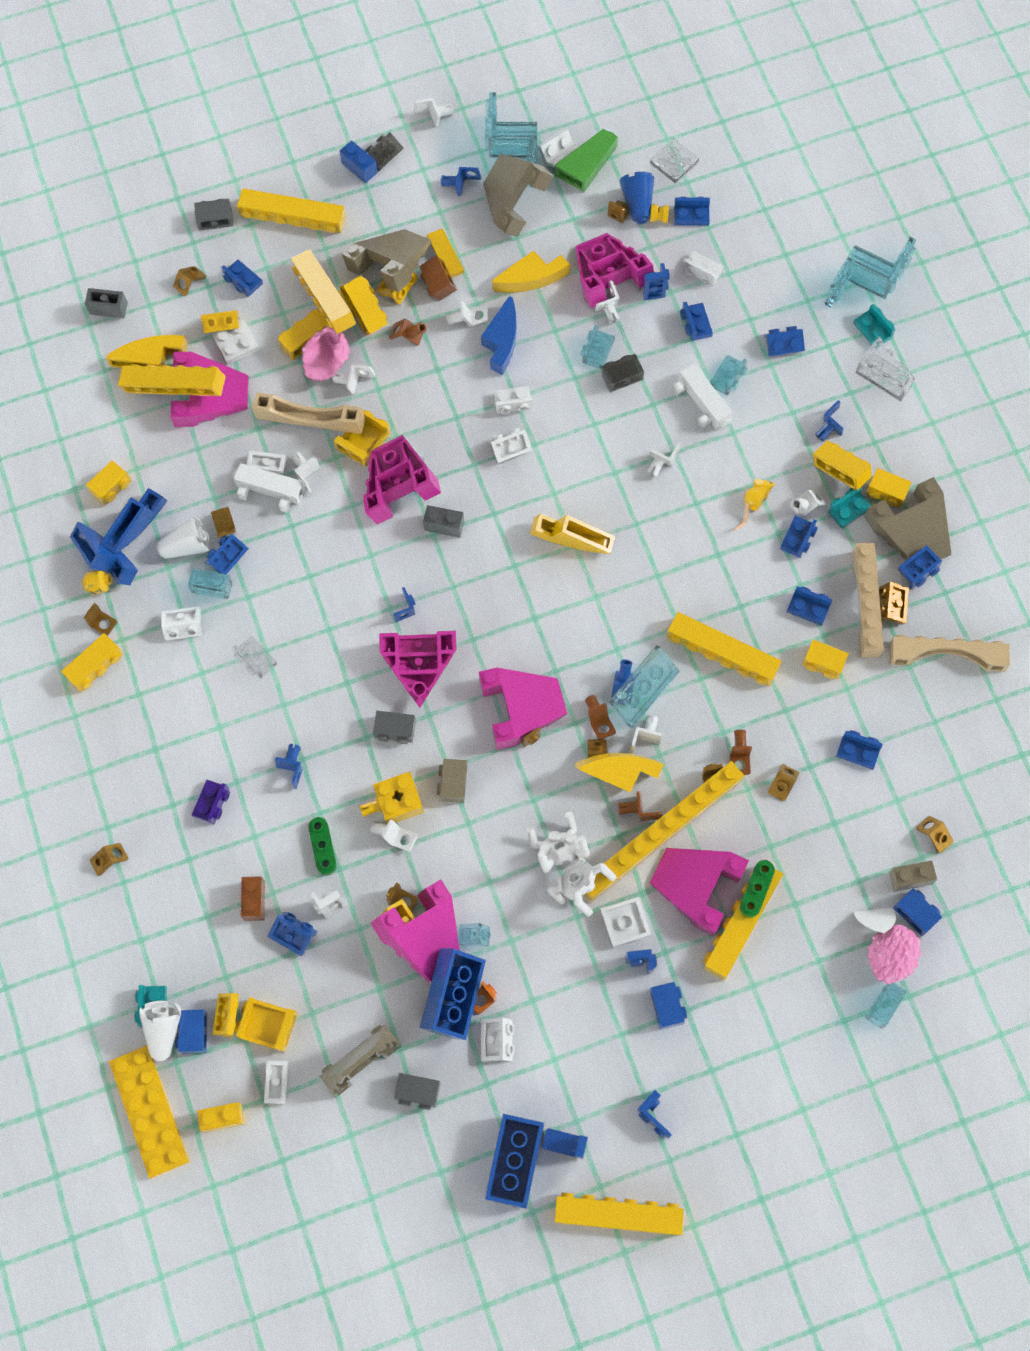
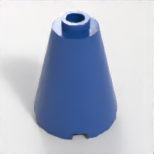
(638, 195)

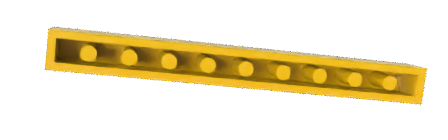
(667, 827)

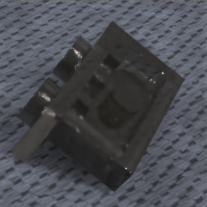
(385, 150)

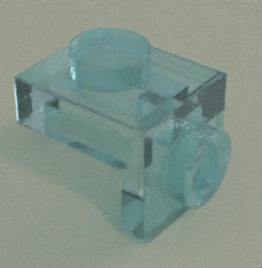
(474, 934)

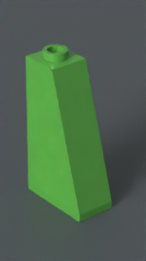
(587, 160)

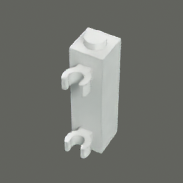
(705, 397)
(268, 484)

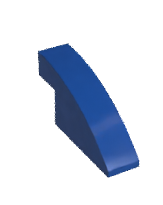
(501, 336)
(133, 520)
(101, 558)

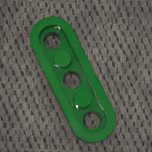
(326, 853)
(753, 896)

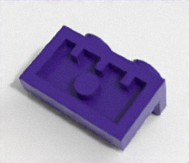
(211, 801)

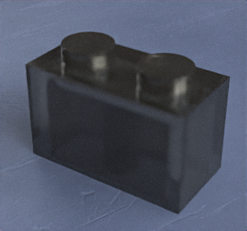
(622, 372)

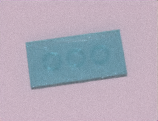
(644, 686)

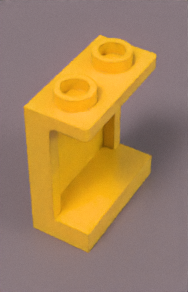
(360, 445)
(266, 1024)

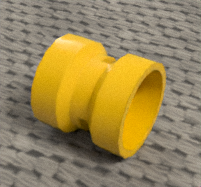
(659, 213)

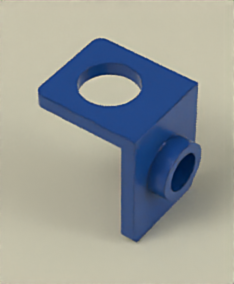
(409, 611)

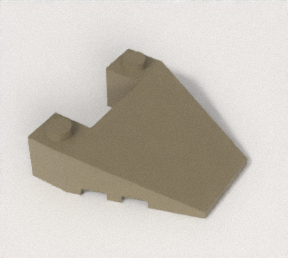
(505, 186)
(395, 250)
(915, 526)
(379, 1043)

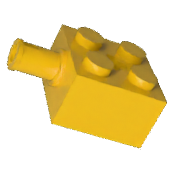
(386, 799)

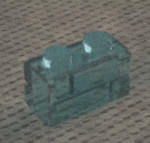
(210, 584)
(885, 1004)

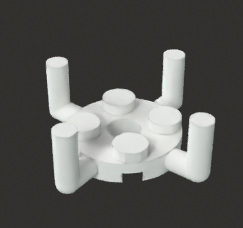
(559, 846)
(575, 888)

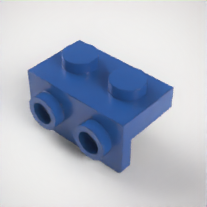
(785, 341)

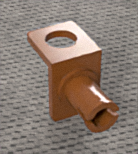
(409, 331)
(599, 716)
(741, 750)
(637, 807)

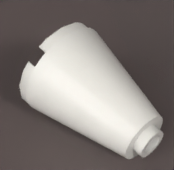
(185, 540)
(160, 1027)

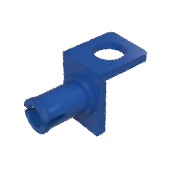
(458, 180)
(831, 425)
(622, 675)
(291, 764)

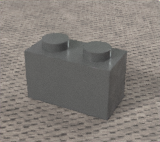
(213, 214)
(106, 303)
(443, 521)
(394, 727)
(417, 1090)

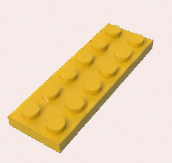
(149, 1112)

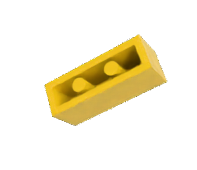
(364, 305)
(842, 465)
(92, 662)

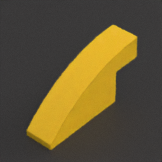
(530, 274)
(147, 351)
(572, 533)
(620, 768)

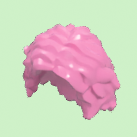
(324, 354)
(894, 954)

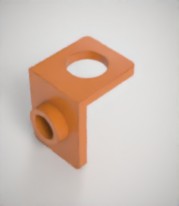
(489, 993)

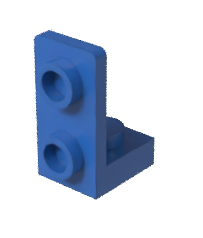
(651, 1103)
(565, 1143)

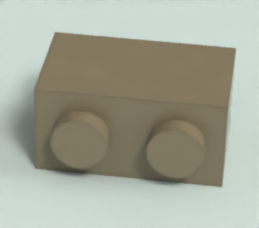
(453, 780)
(912, 876)

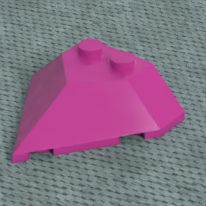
(418, 659)

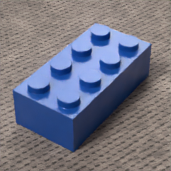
(452, 993)
(514, 1161)

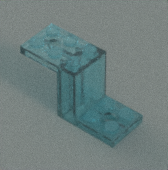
(509, 138)
(871, 272)

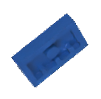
(691, 211)
(242, 277)
(656, 284)
(696, 321)
(798, 535)
(227, 554)
(920, 566)
(809, 605)
(859, 749)
(292, 933)
(637, 959)

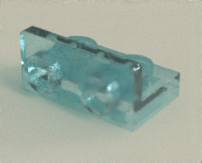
(597, 348)
(728, 374)

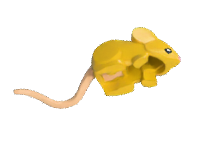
(754, 497)

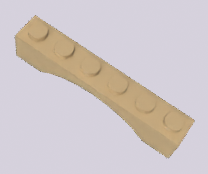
(340, 418)
(869, 603)
(990, 656)

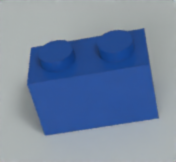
(358, 161)
(918, 911)
(668, 1006)
(192, 1032)

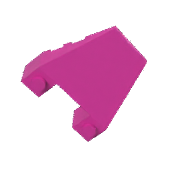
(608, 260)
(204, 408)
(394, 473)
(529, 699)
(689, 878)
(425, 935)

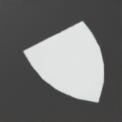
(877, 919)

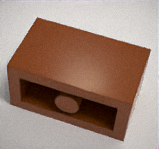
(437, 278)
(252, 898)

